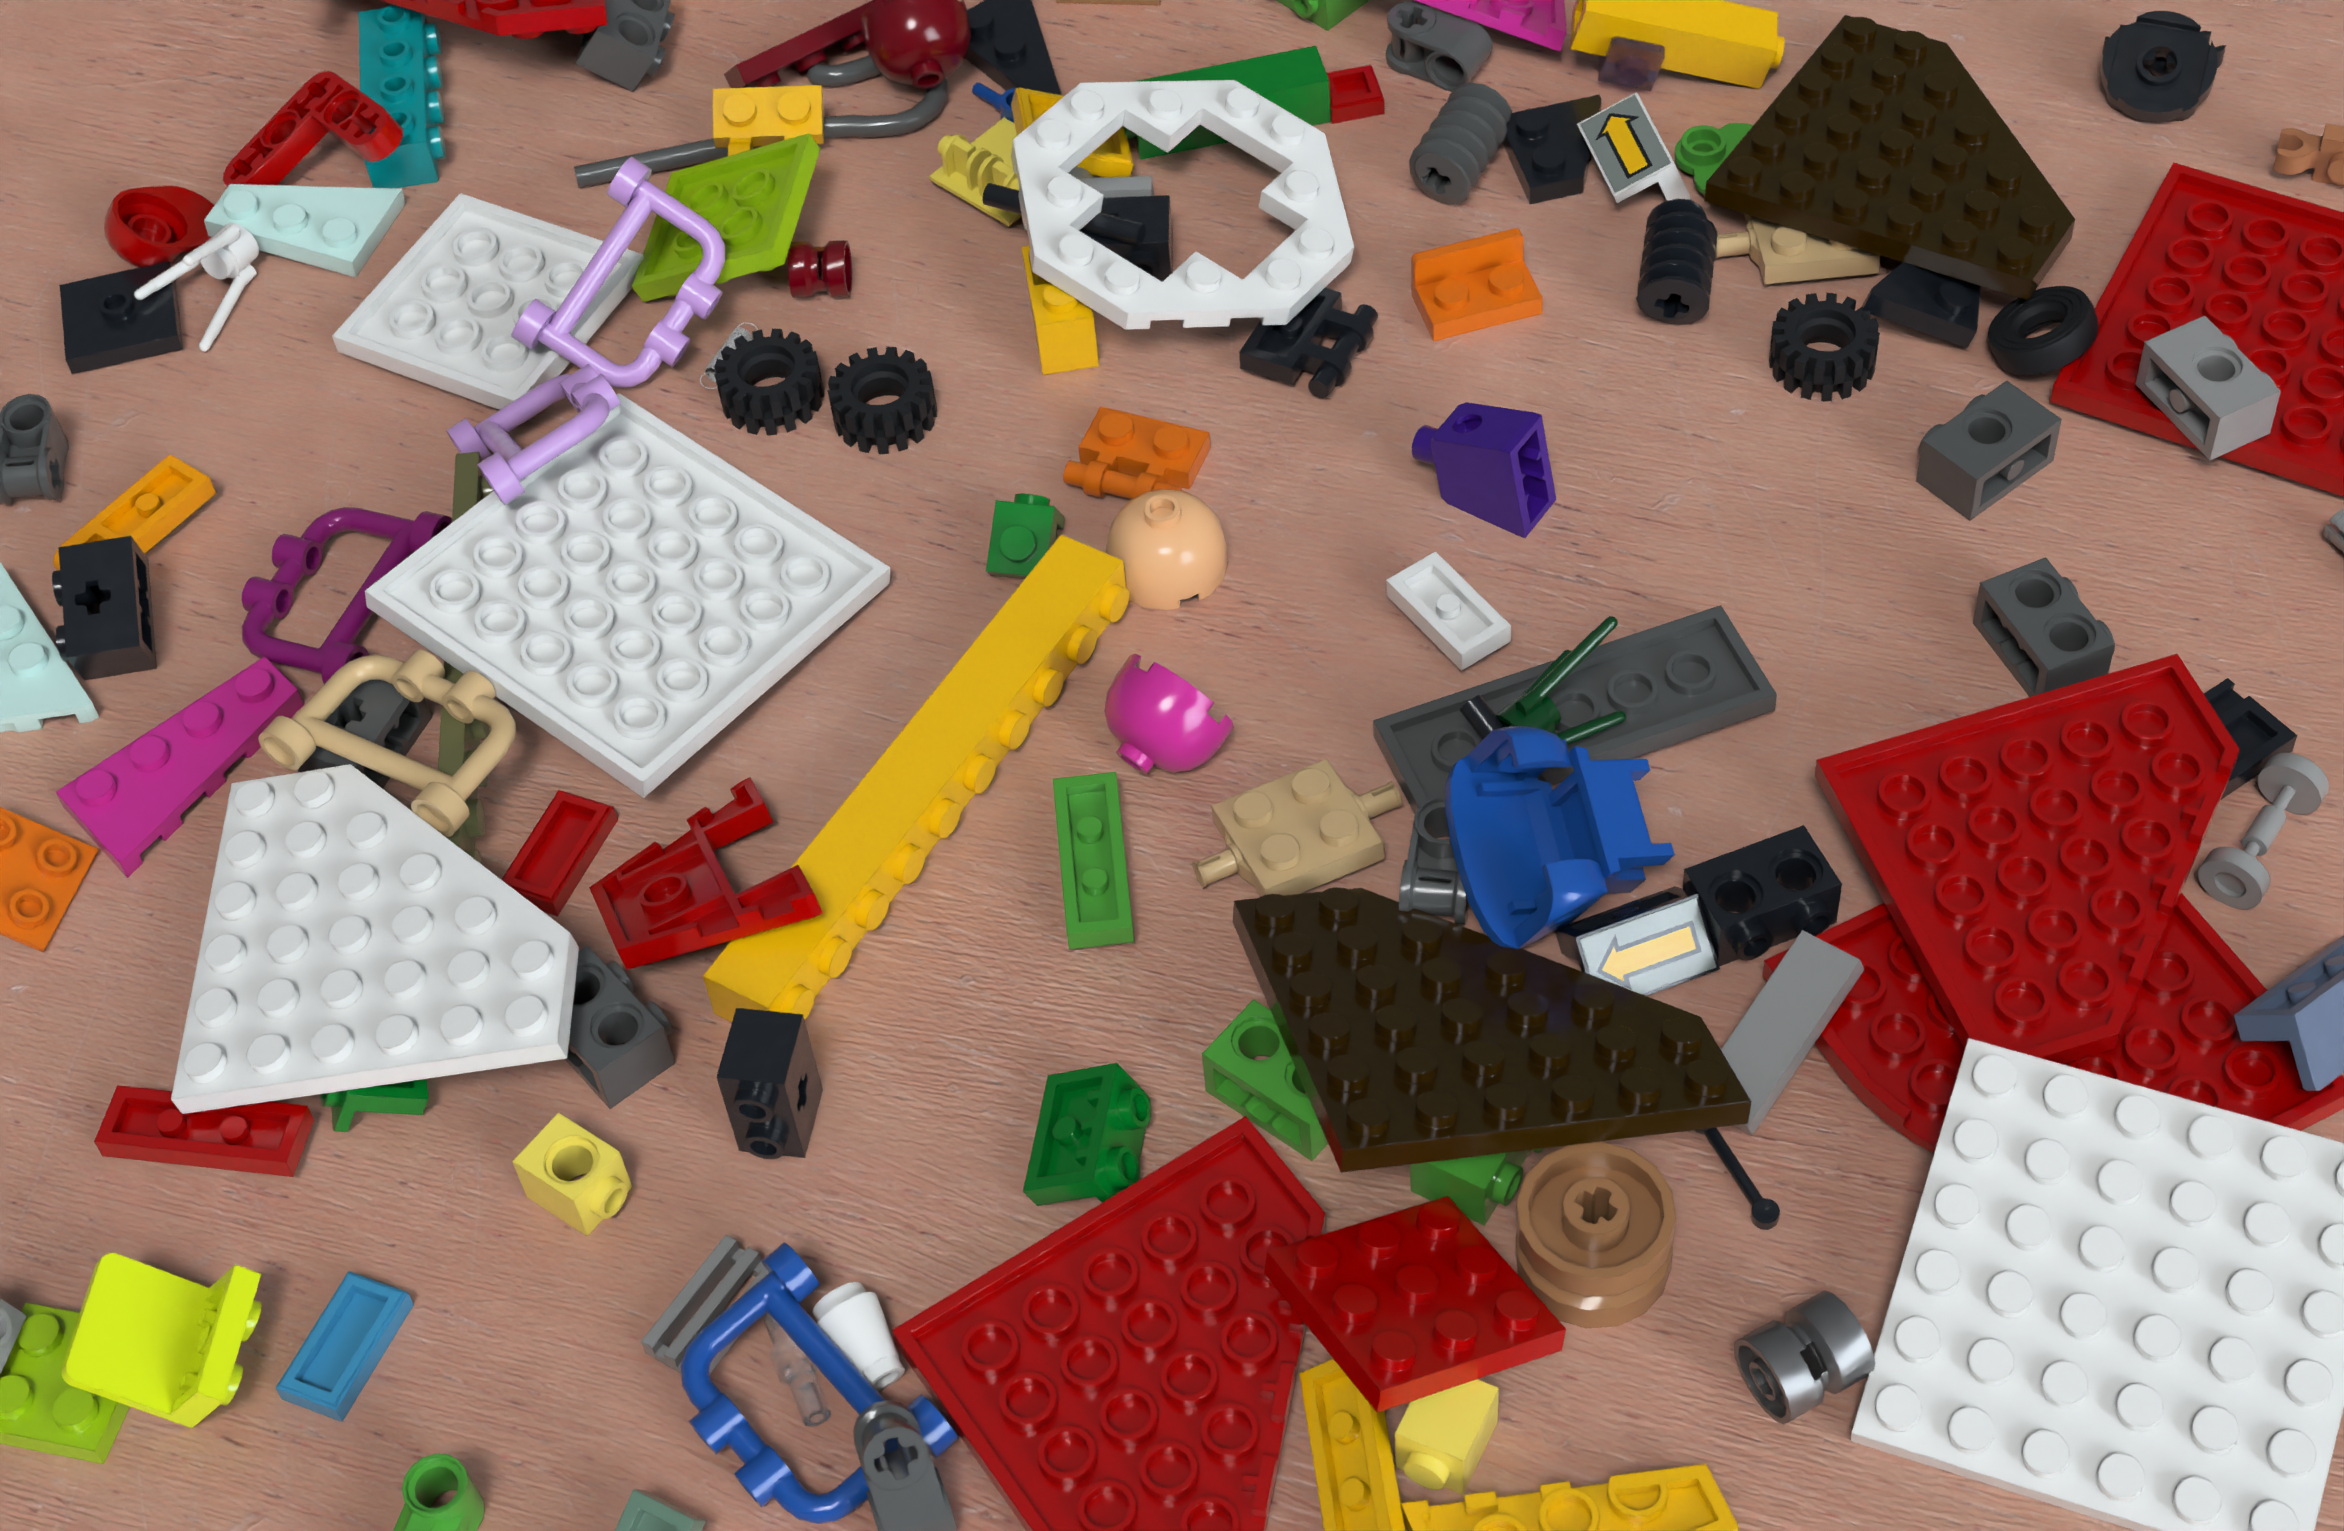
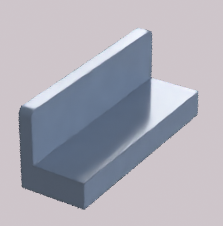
(2306, 1012)

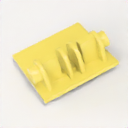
(973, 165)

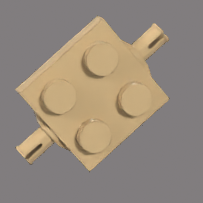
(1794, 255)
(1297, 832)

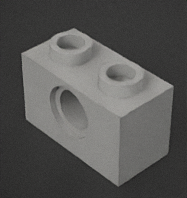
(2207, 387)

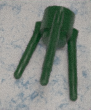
(1539, 711)

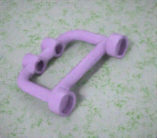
(666, 340)
(510, 462)

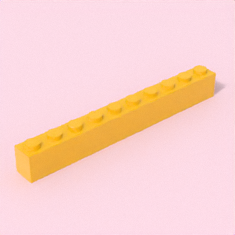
(927, 779)

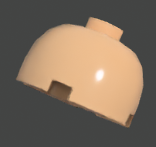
(1168, 548)

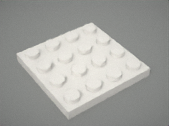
(460, 292)

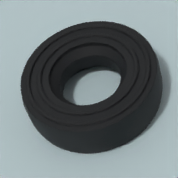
(2050, 350)

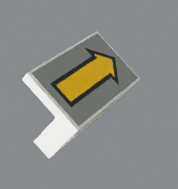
(1631, 151)

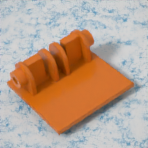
(37, 878)

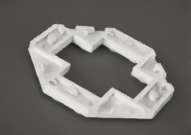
(1199, 290)

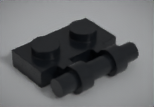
(1290, 348)

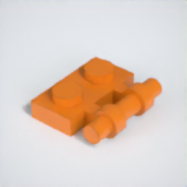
(1136, 455)

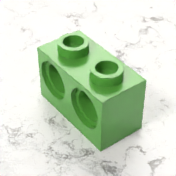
(1265, 1089)

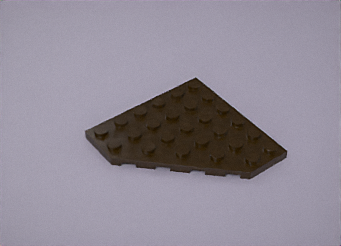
(1901, 158)
(1462, 1048)

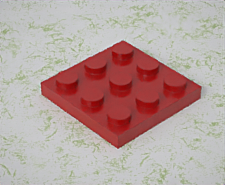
(1413, 1303)

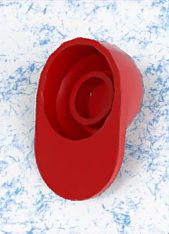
(156, 224)

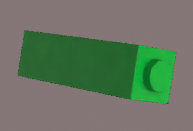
(1288, 79)

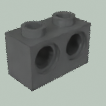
(629, 41)
(2042, 628)
(611, 1019)

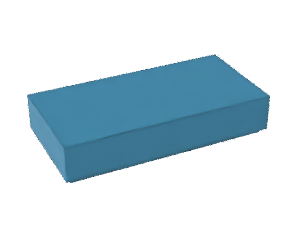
(344, 1346)

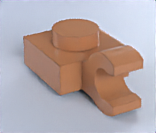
(2303, 151)

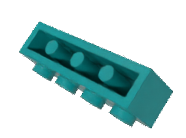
(402, 77)

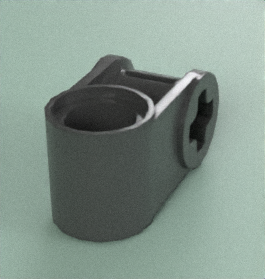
(1437, 50)
(31, 450)
(1431, 874)
(901, 1483)

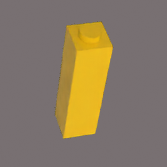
(1699, 36)

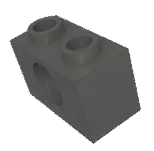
(1987, 449)

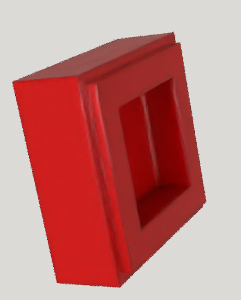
(1354, 94)

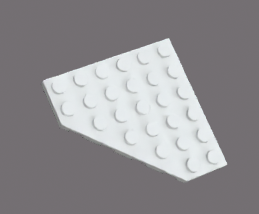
(360, 952)

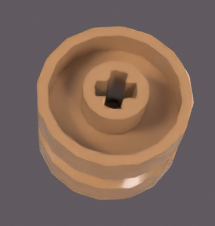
(1595, 1234)

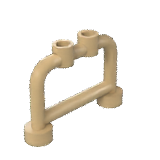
(420, 677)

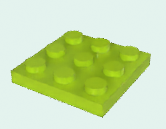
(747, 198)

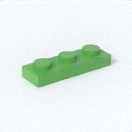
(1092, 861)

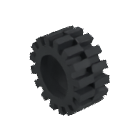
(1817, 369)
(879, 377)
(771, 404)

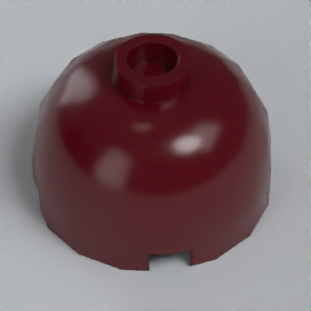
(916, 39)

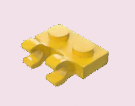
(766, 116)

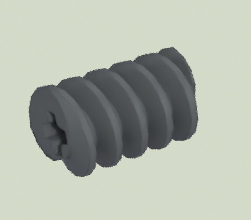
(1460, 143)

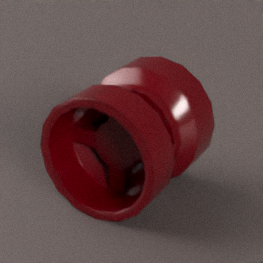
(820, 269)

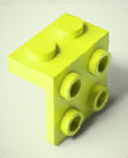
(162, 1338)

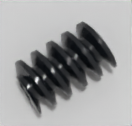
(1677, 263)

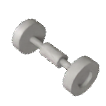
(2235, 874)

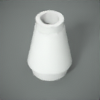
(860, 1331)

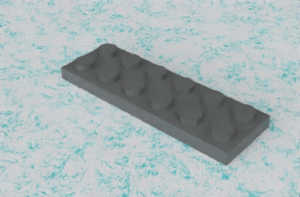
(1666, 680)

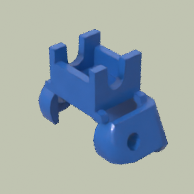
(1542, 853)

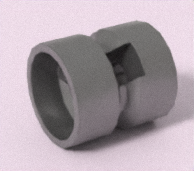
(1798, 1360)

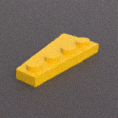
(1639, 1501)

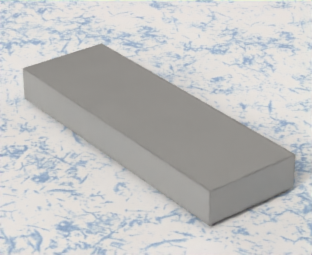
(1788, 1020)

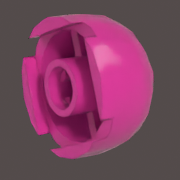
(1161, 719)

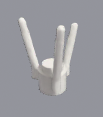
(222, 256)

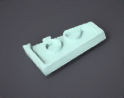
(311, 223)

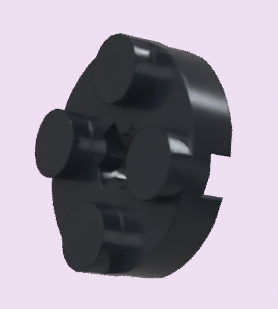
(2151, 97)

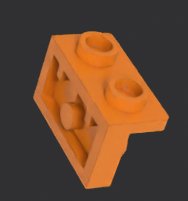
(1474, 285)

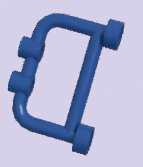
(722, 1424)

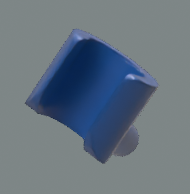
(1000, 102)

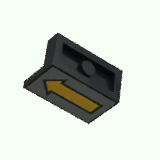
(1644, 942)

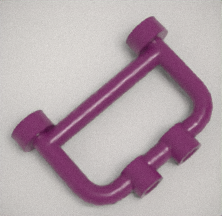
(302, 556)

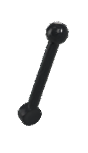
(1764, 1211)

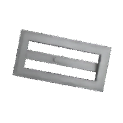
(692, 1296)

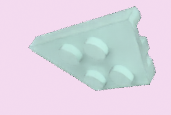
(32, 674)

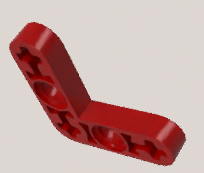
(317, 108)

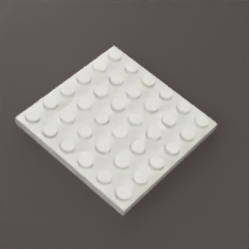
(630, 595)
(2118, 1304)

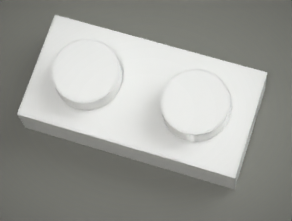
(1448, 610)

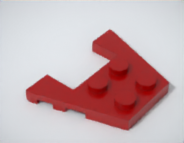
(680, 897)

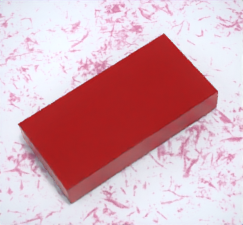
(560, 850)

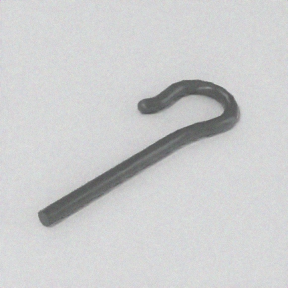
(834, 126)

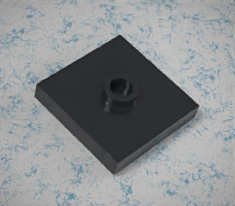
(111, 326)

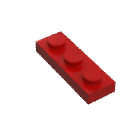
(238, 1138)

